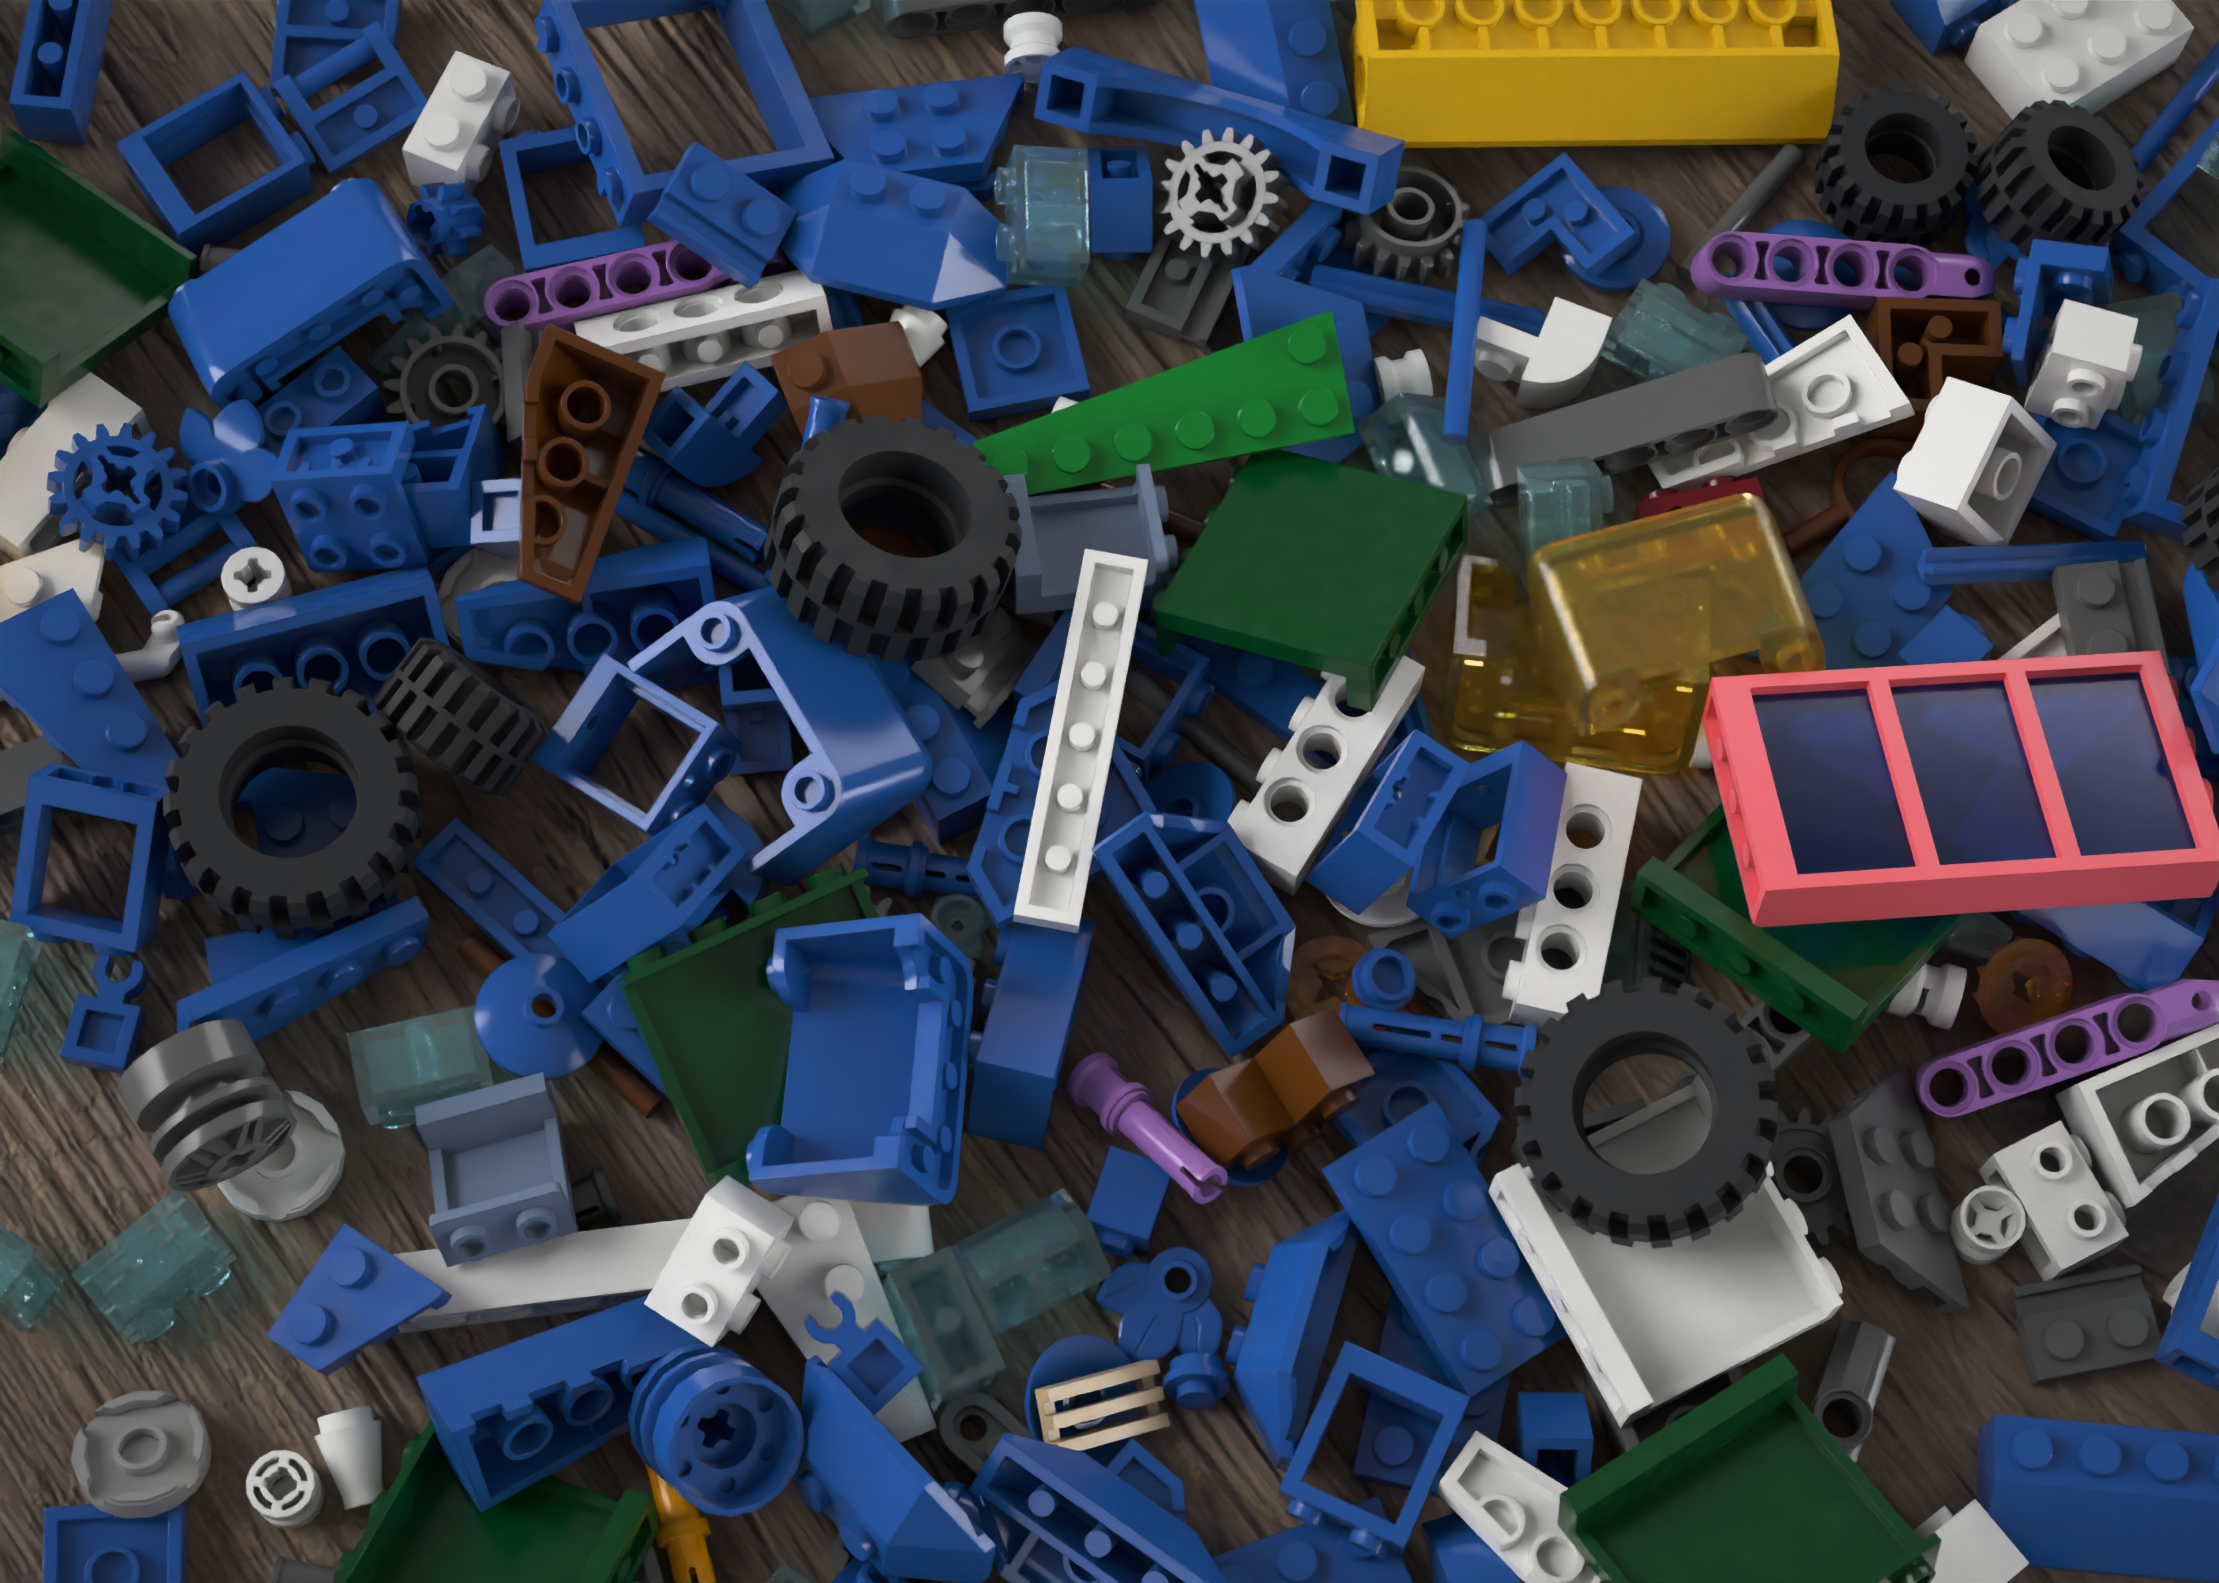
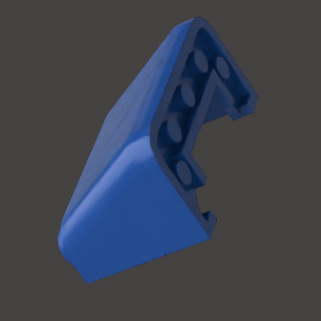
(302, 292)
(869, 1063)

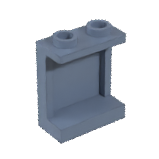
(1105, 520)
(497, 1169)

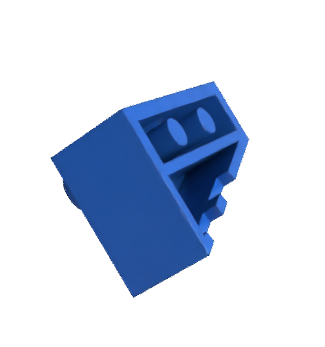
(443, 471)
(1026, 1030)

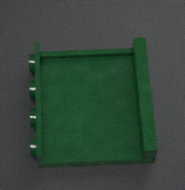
(73, 273)
(1316, 568)
(1817, 975)
(720, 1026)
(1742, 1497)
(543, 1534)

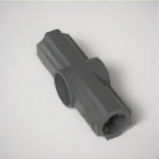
(1853, 1378)

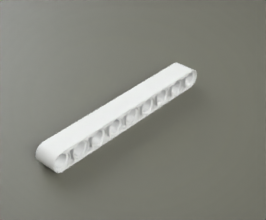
(614, 1267)

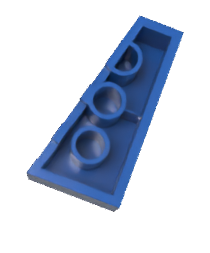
(544, 1398)

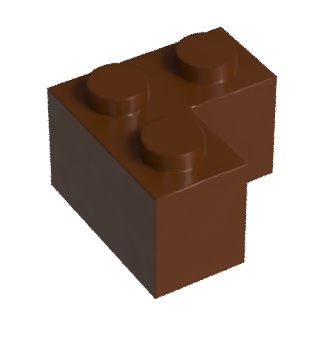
(1929, 341)
(1278, 1095)

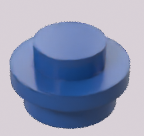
(1384, 979)
(1196, 1380)

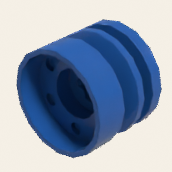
(742, 1448)

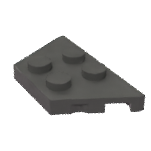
(1470, 969)
(1895, 1189)

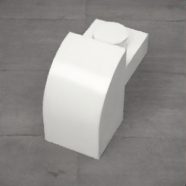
(1547, 366)

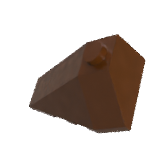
(863, 367)
(578, 444)

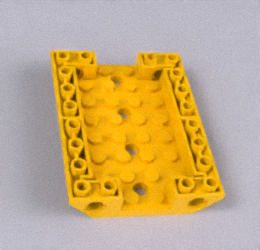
(1594, 72)

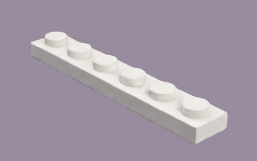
(1080, 741)

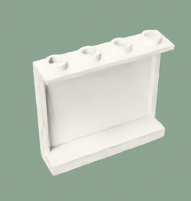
(1675, 1314)

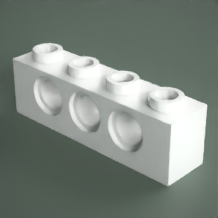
(716, 329)
(1606, 808)
(1289, 849)

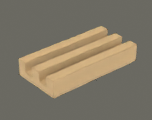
(1145, 1397)

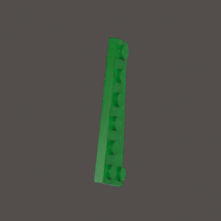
(1220, 407)

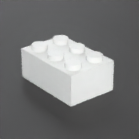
(2075, 50)

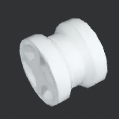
(1030, 39)
(1403, 375)
(270, 575)

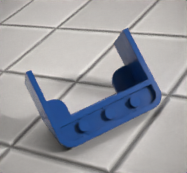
(860, 740)

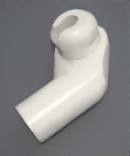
(160, 651)

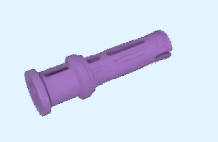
(1129, 1112)

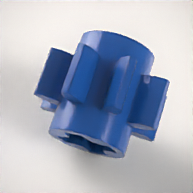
(445, 219)

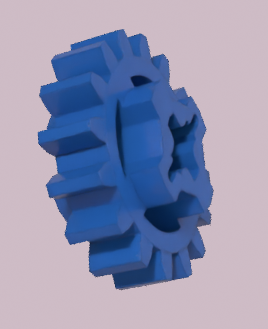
(122, 466)

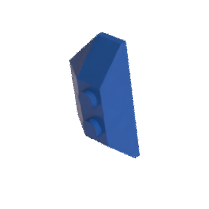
(893, 236)
(1205, 920)
(1290, 1330)
(879, 1492)
(1077, 1522)

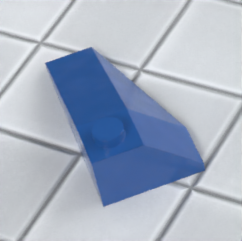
(624, 609)

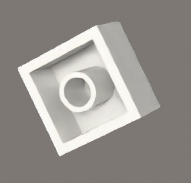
(1974, 464)

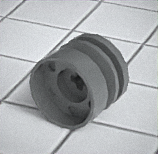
(206, 1104)

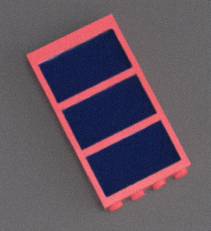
(1960, 788)

